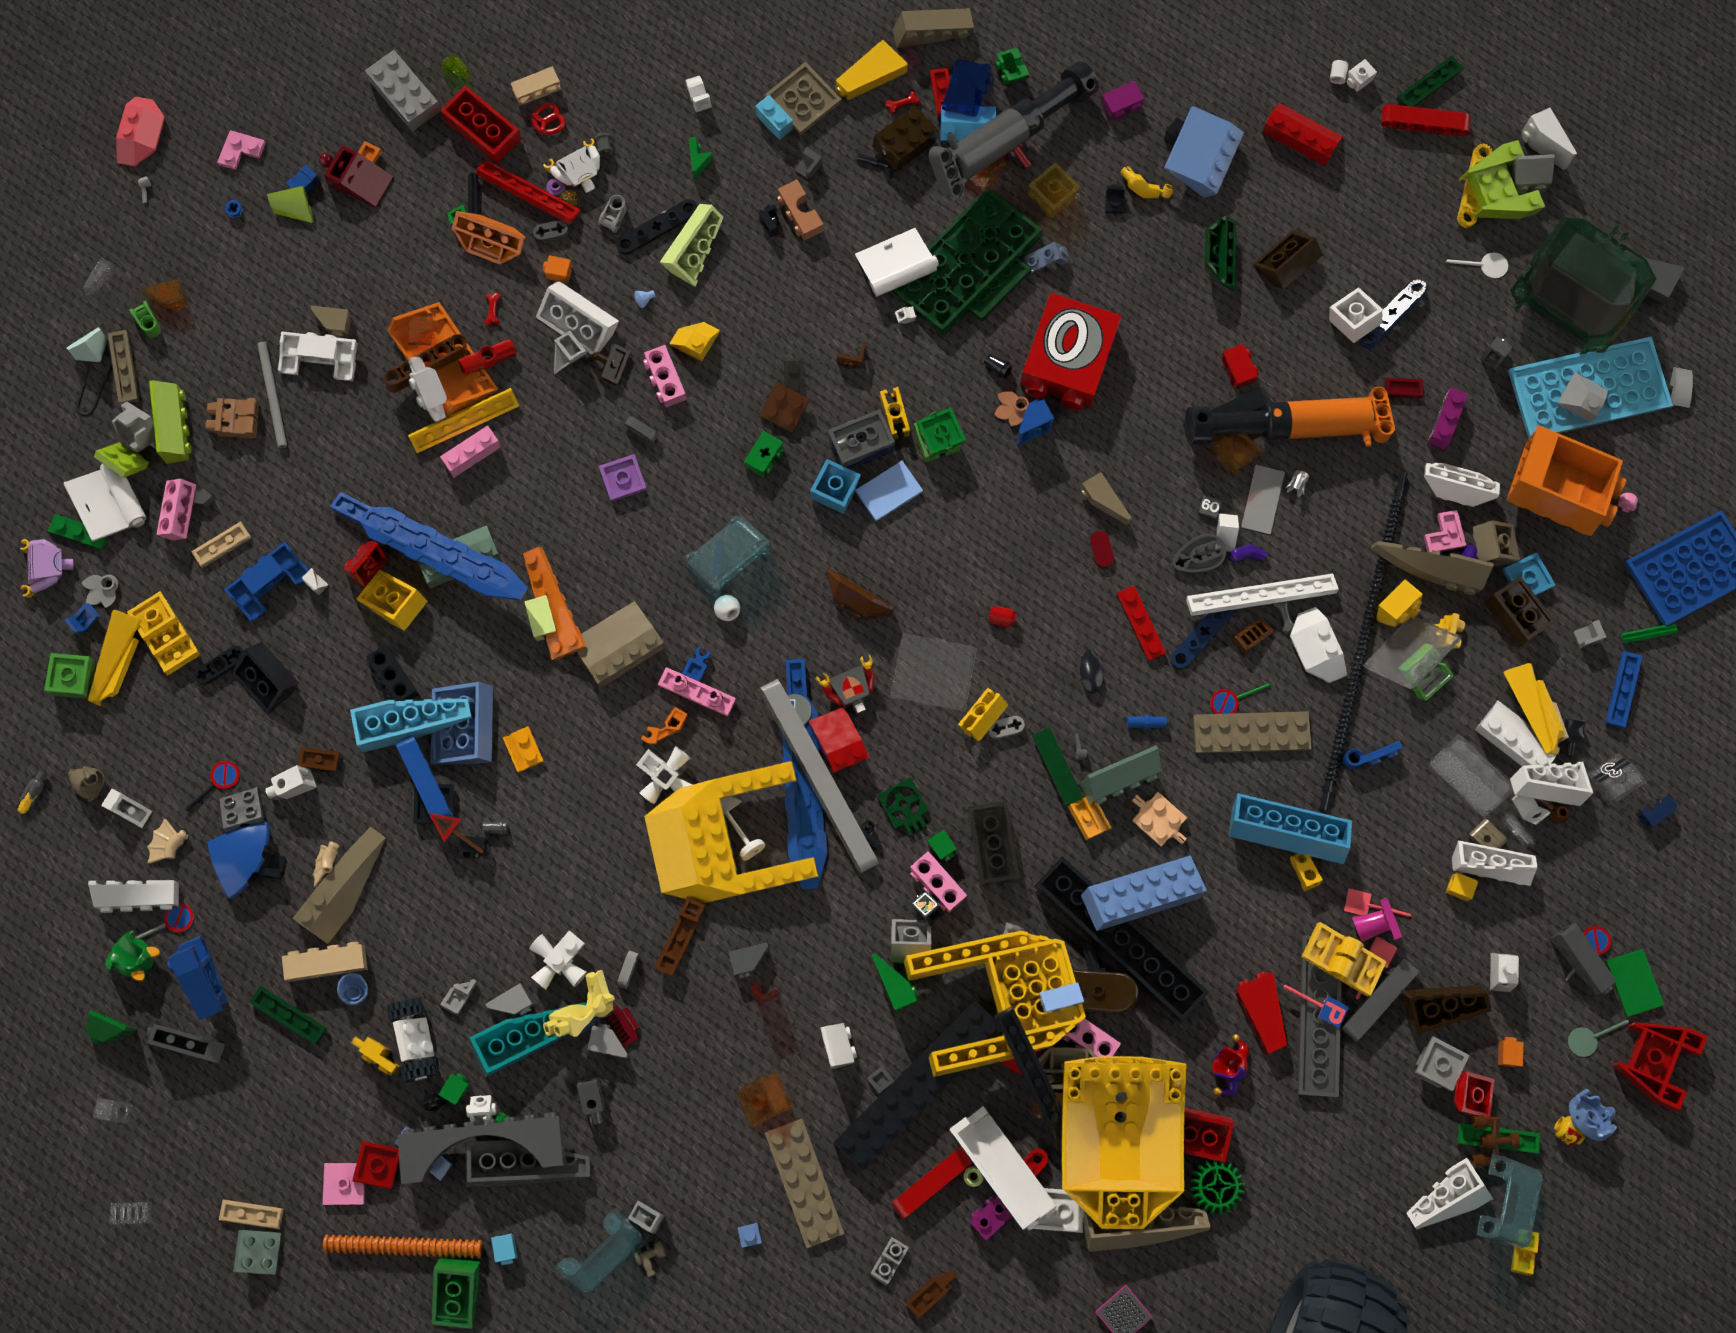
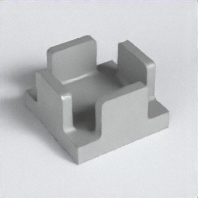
(140, 426)
(1441, 1064)

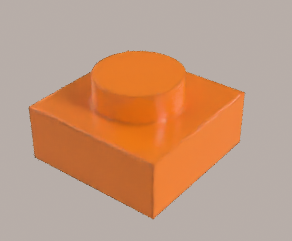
(370, 151)

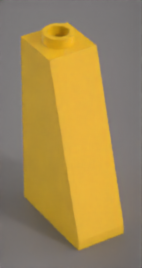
(872, 70)

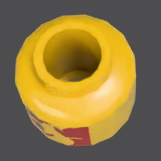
(1568, 1132)

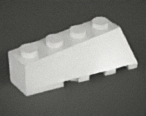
(1553, 783)
(1494, 863)
(134, 895)

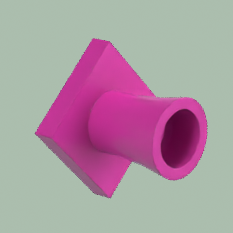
(1377, 923)

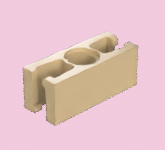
(536, 86)

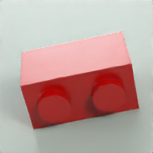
(1239, 366)

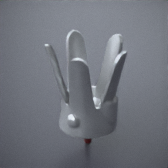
(1298, 482)

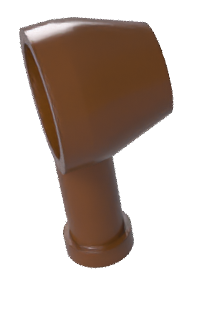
(1554, 811)

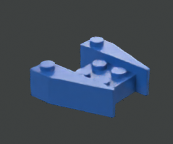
(198, 977)

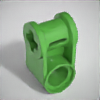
(145, 317)

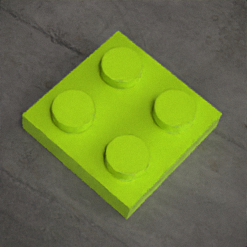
(121, 459)

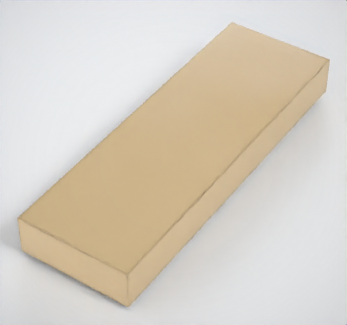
(221, 544)
(251, 1214)

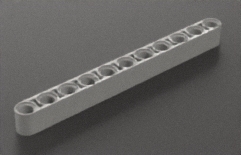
(818, 776)

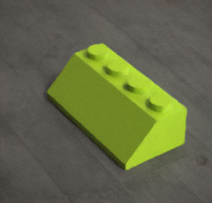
(170, 421)

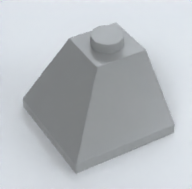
(1583, 397)

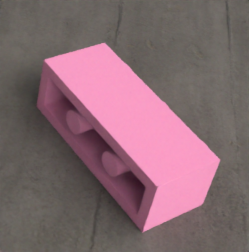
(470, 451)

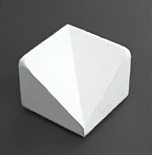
(314, 581)

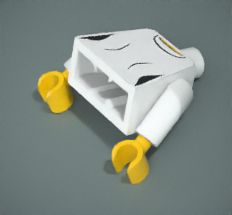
(577, 167)

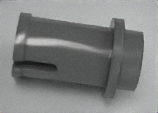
(495, 828)

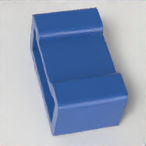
(305, 178)

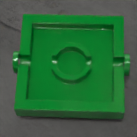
(941, 431)

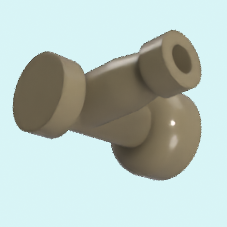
(643, 1257)

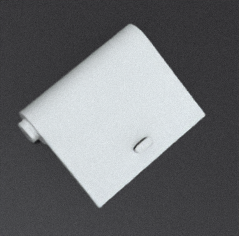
(896, 262)
(110, 503)

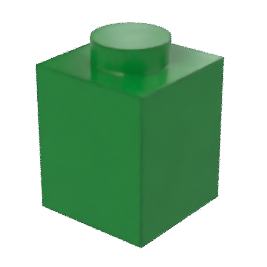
(942, 846)
(455, 1089)

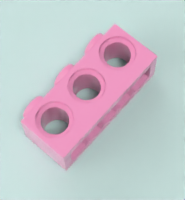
(665, 367)
(176, 509)
(936, 871)
(1098, 1038)

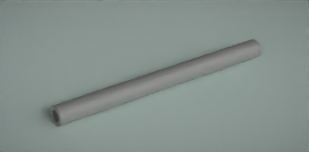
(272, 395)

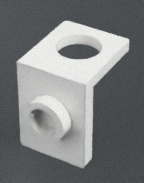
(1528, 808)

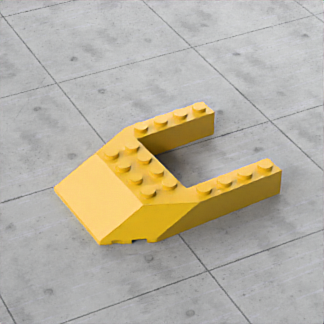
(694, 843)
(1017, 970)

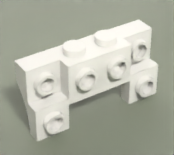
(317, 349)

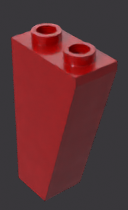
(1263, 1010)

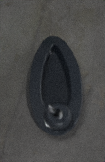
(1091, 672)

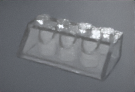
(1471, 776)

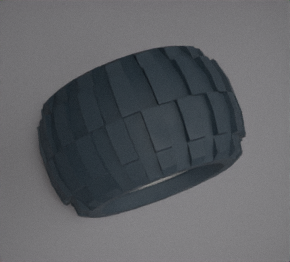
(1339, 1300)

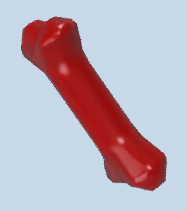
(893, 106)
(493, 299)

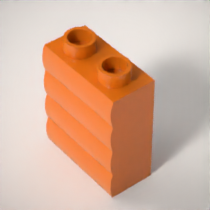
(1567, 481)

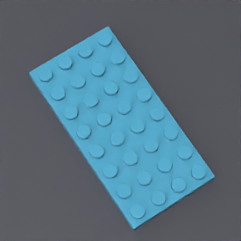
(1625, 369)

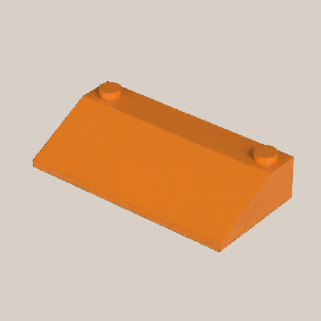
(460, 389)

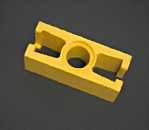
(898, 406)
(983, 714)

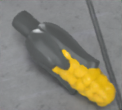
(31, 792)

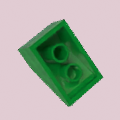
(898, 988)
(455, 1292)

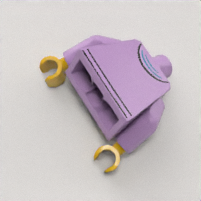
(44, 565)

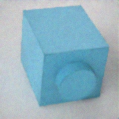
(504, 1249)

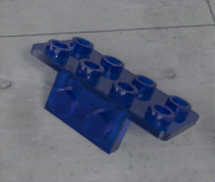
(967, 87)

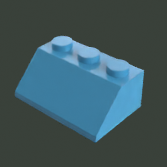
(963, 125)

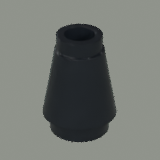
(999, 366)

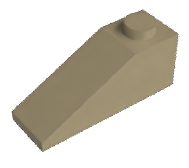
(1103, 497)

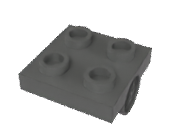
(241, 810)

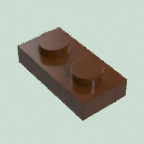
(319, 759)

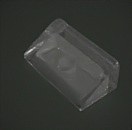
(1518, 829)

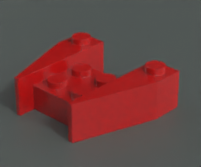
(1655, 1059)

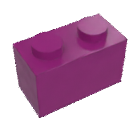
(1122, 101)

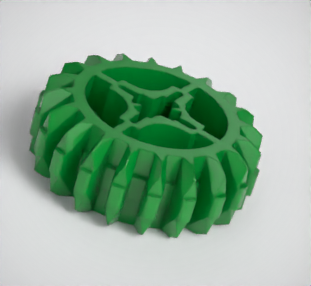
(1217, 1195)

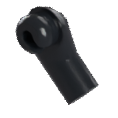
(868, 831)

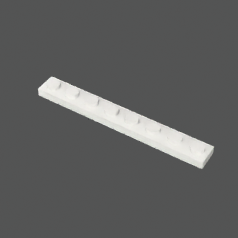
(1262, 594)

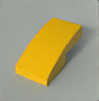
(1524, 1258)

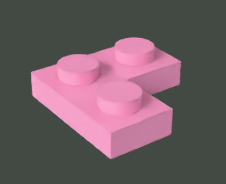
(239, 144)
(1451, 534)

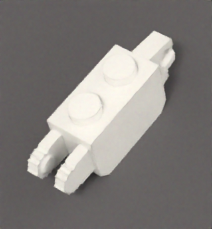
(428, 388)

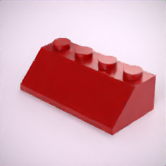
(1301, 134)
(1207, 1134)

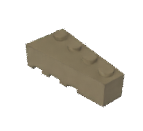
(932, 26)

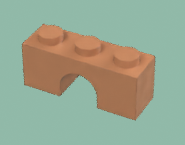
(807, 223)

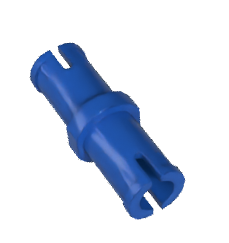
(1146, 722)

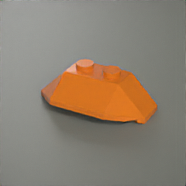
(487, 237)

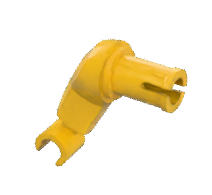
(1144, 189)

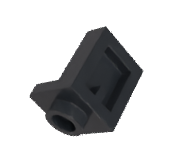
(1114, 199)
(767, 219)

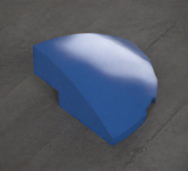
(238, 856)

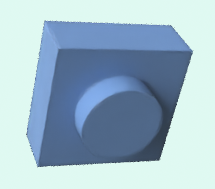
(749, 1235)

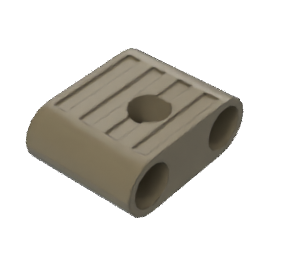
(1487, 835)

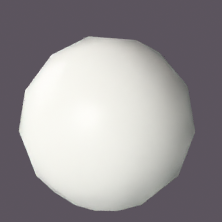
(727, 606)

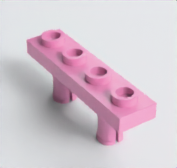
(697, 692)

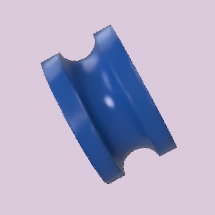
(229, 205)

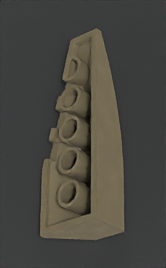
(1452, 572)
(339, 891)
(1167, 1226)

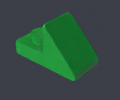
(698, 160)

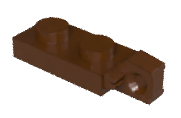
(930, 1293)

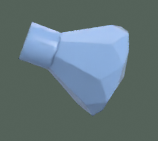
(643, 298)

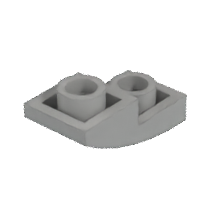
(1682, 387)
(889, 1261)

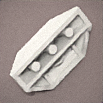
(1460, 484)
(1318, 646)

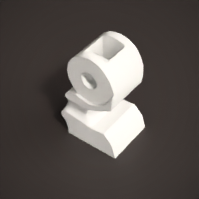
(697, 93)

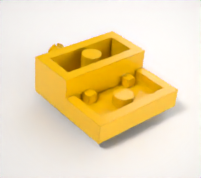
(376, 1053)

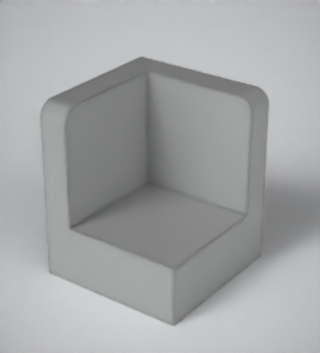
(1590, 634)

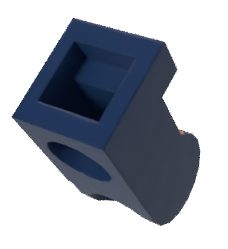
(1662, 809)

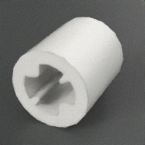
(1339, 72)

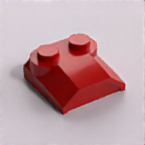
(1474, 1094)

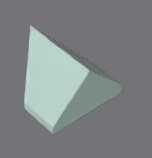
(89, 347)

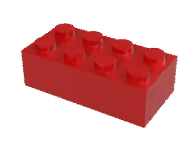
(481, 124)

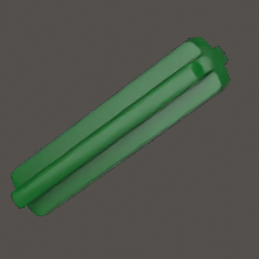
(1649, 633)

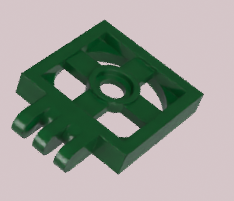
(911, 820)

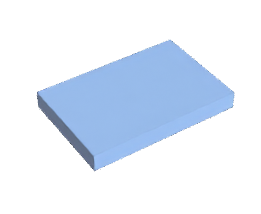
(889, 491)

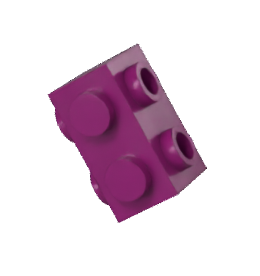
(993, 1218)

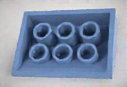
(1203, 151)
(469, 740)

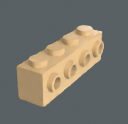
(324, 963)

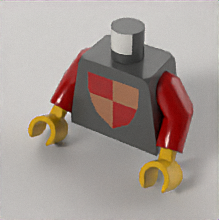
(850, 687)

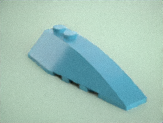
(394, 721)

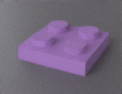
(622, 478)

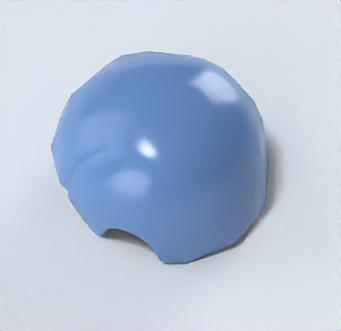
(352, 989)

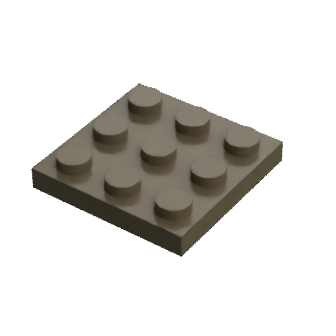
(804, 97)

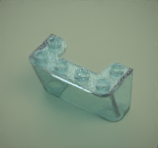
(1519, 1204)

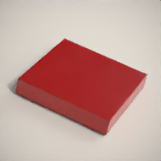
(376, 1165)

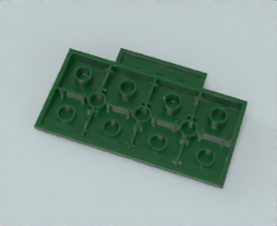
(976, 264)

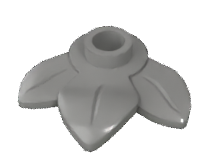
(98, 590)

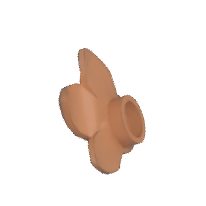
(1009, 408)

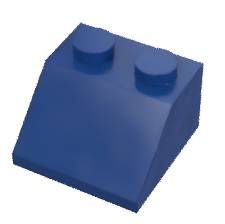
(1035, 422)

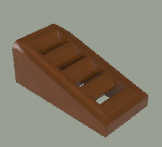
(1242, 645)

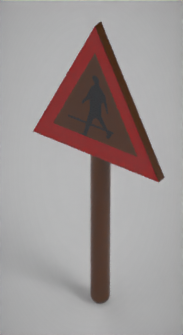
(446, 825)

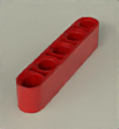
(1425, 119)
(932, 1182)

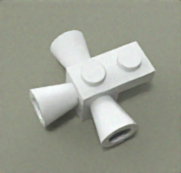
(662, 773)
(558, 959)

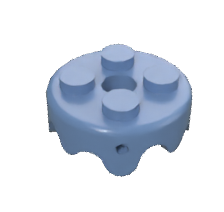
(1592, 1116)

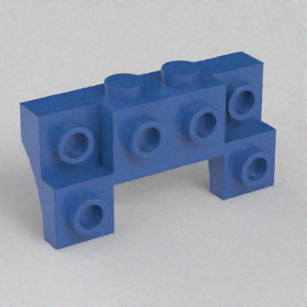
(263, 577)

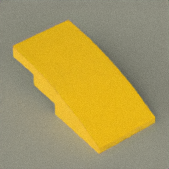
(164, 633)

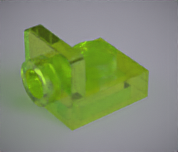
(455, 64)

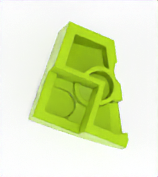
(291, 204)

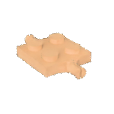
(1159, 819)

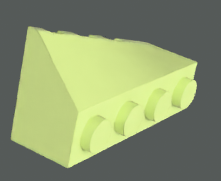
(693, 244)

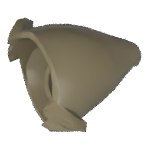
(83, 782)

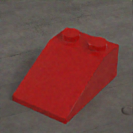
(365, 563)
(838, 740)

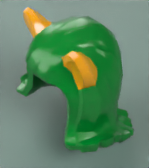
(131, 957)

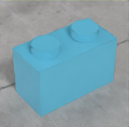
(774, 117)

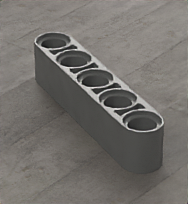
(1380, 999)

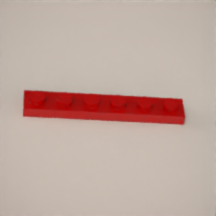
(527, 192)

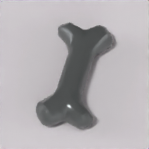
(1288, 624)

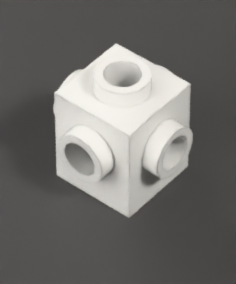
(481, 1109)

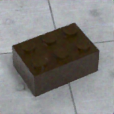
(905, 138)

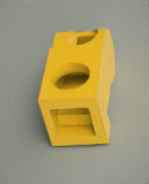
(1306, 871)

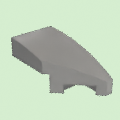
(457, 997)

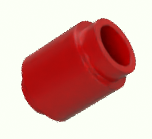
(1002, 616)

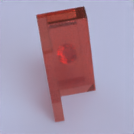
(760, 997)

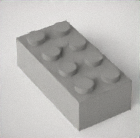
(403, 90)

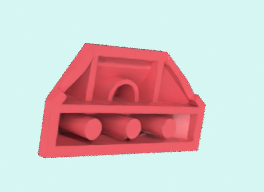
(138, 131)

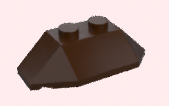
(856, 599)

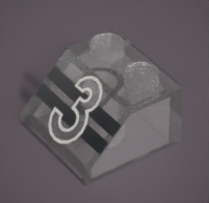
(1616, 779)

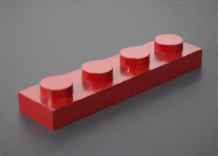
(1141, 623)

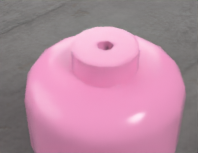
(1628, 502)

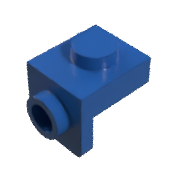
(83, 619)

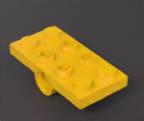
(1344, 959)

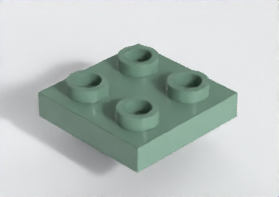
(257, 1252)

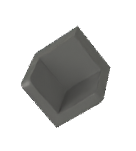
(809, 164)

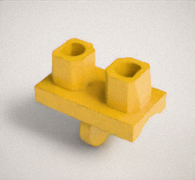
(1453, 624)

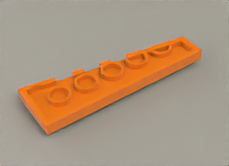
(567, 636)

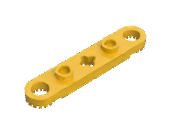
(1469, 203)

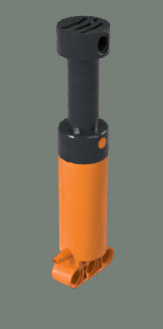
(1298, 420)

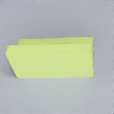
(540, 617)

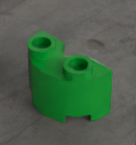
(1011, 67)

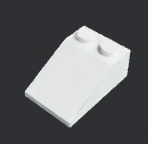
(1547, 137)

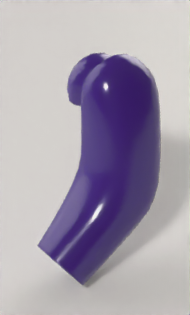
(1247, 551)

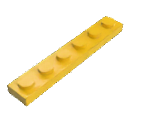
(463, 420)

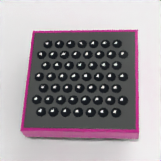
(1123, 1312)

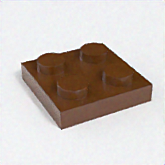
(784, 407)

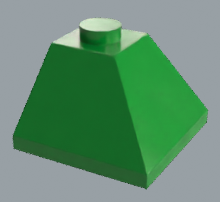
(106, 1029)

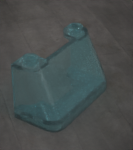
(727, 554)
(606, 1258)

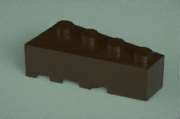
(1443, 1006)

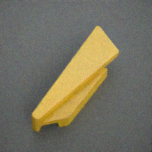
(114, 656)
(1536, 706)

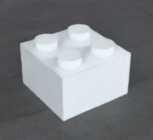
(1356, 315)

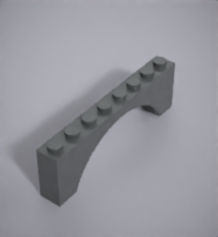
(422, 1149)

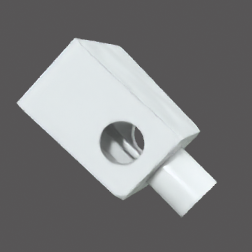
(291, 783)
(1504, 971)

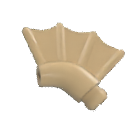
(165, 842)
(325, 861)

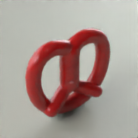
(548, 119)

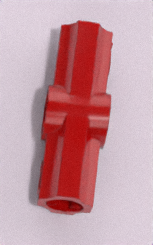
(497, 353)

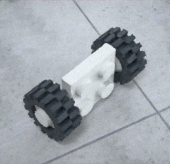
(413, 1039)

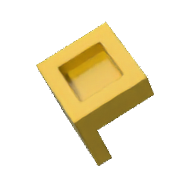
(1461, 886)

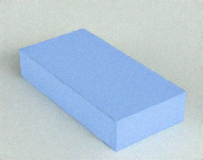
(1061, 997)

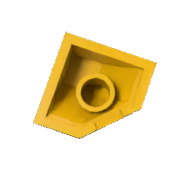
(695, 339)

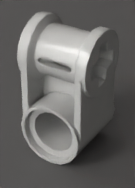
(611, 216)

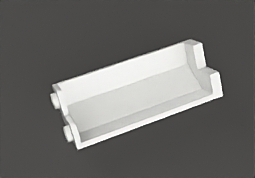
(1004, 1169)

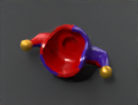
(1231, 1066)

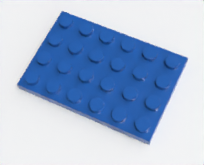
(1688, 568)

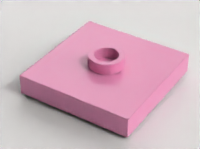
(338, 1185)

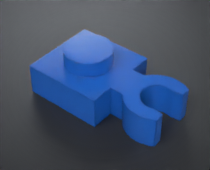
(695, 667)

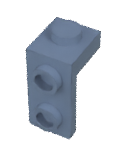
(1047, 255)

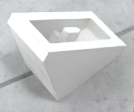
(1227, 531)

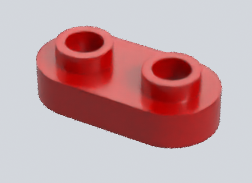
(1036, 1168)

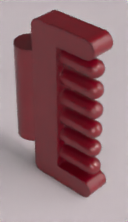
(628, 1024)

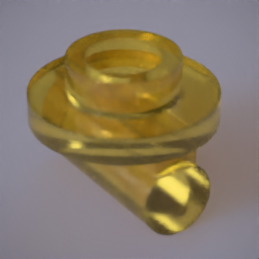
(570, 197)

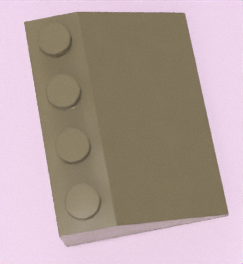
(619, 644)

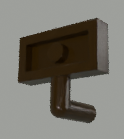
(613, 363)

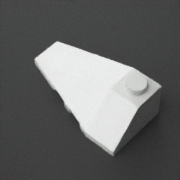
(1455, 1195)

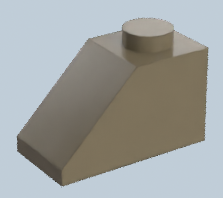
(334, 320)

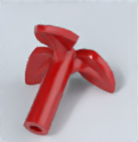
(1023, 159)

